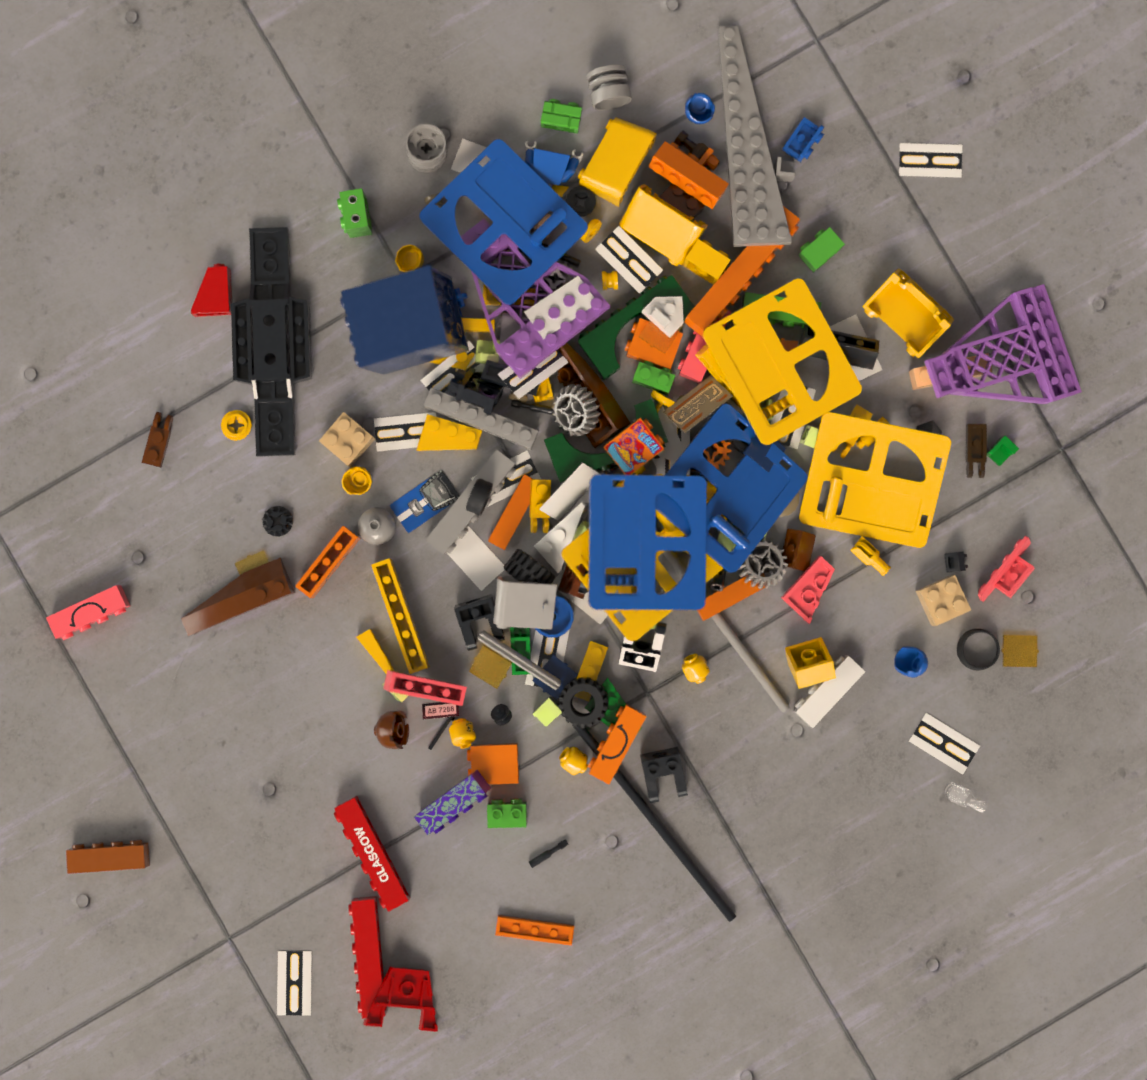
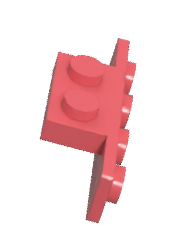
(1010, 574)

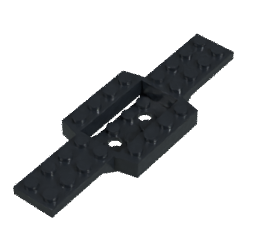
(255, 340)

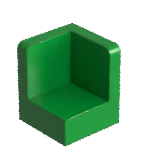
(1002, 450)

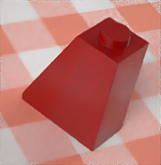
(214, 293)

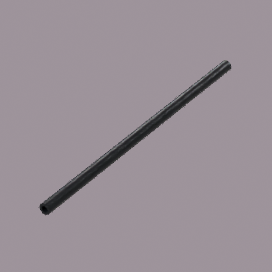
(662, 831)

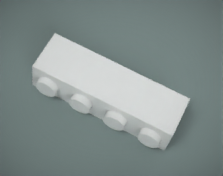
(828, 693)

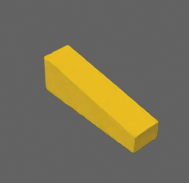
(477, 325)
(373, 647)

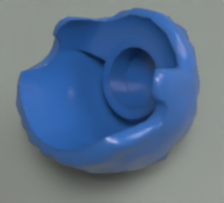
(699, 108)
(911, 661)

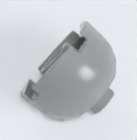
(376, 526)

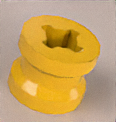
(609, 280)

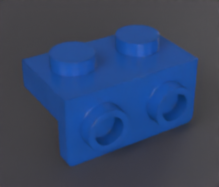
(802, 140)

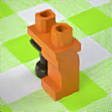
(698, 152)

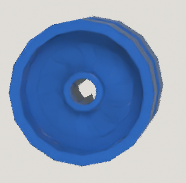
(563, 619)

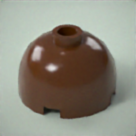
(391, 730)

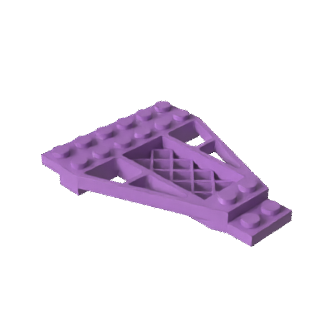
(1041, 343)
(526, 346)

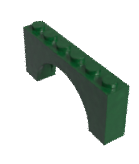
(600, 342)
(568, 458)

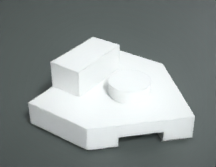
(665, 313)

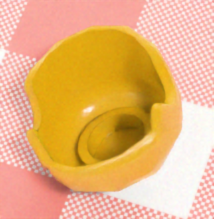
(409, 258)
(356, 480)

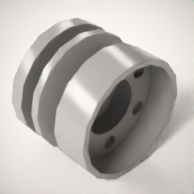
(609, 87)
(426, 137)

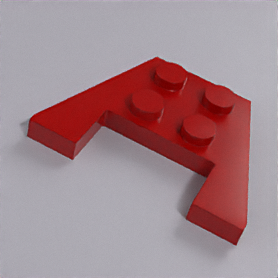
(404, 989)

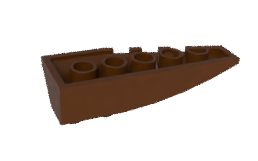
(611, 417)
(242, 595)

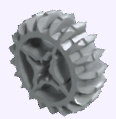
(571, 412)
(776, 566)

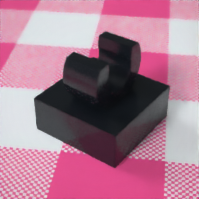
(955, 561)

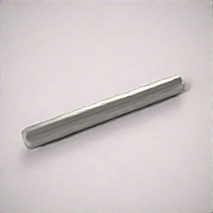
(519, 660)

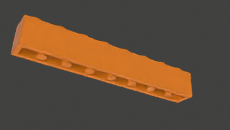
(734, 280)

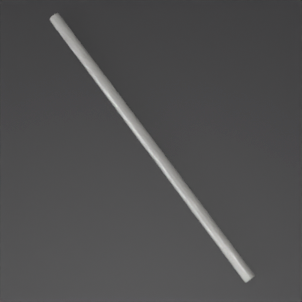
(736, 643)

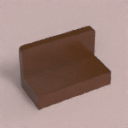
(798, 549)

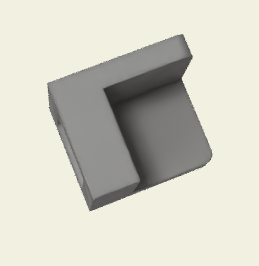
(784, 170)

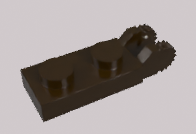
(976, 448)

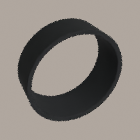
(960, 646)

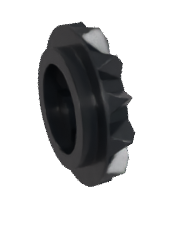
(582, 193)
(286, 520)

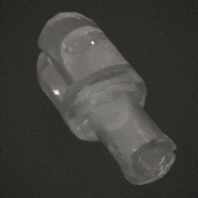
(964, 797)

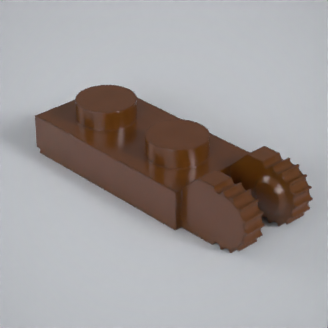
(157, 441)

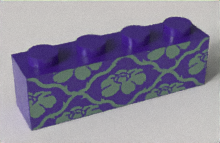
(453, 802)

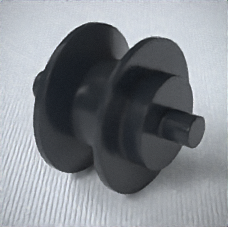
(501, 714)

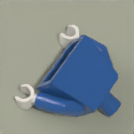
(551, 166)

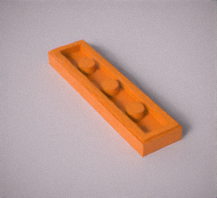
(512, 514)
(727, 597)
(534, 930)

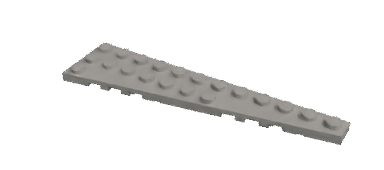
(753, 187)

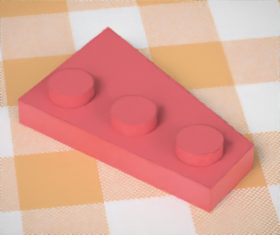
(808, 589)

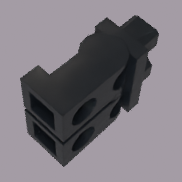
(472, 389)

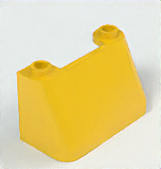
(617, 160)
(661, 225)
(909, 312)

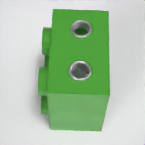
(355, 213)

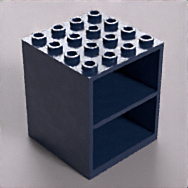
(404, 320)

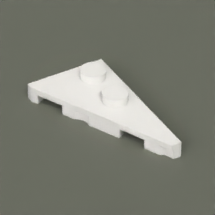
(559, 537)

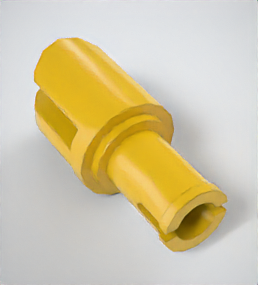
(869, 555)

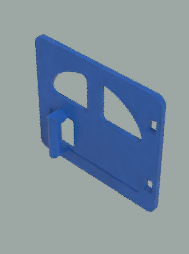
(515, 203)
(746, 497)
(625, 537)

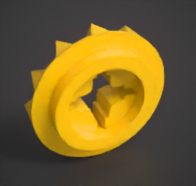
(229, 419)

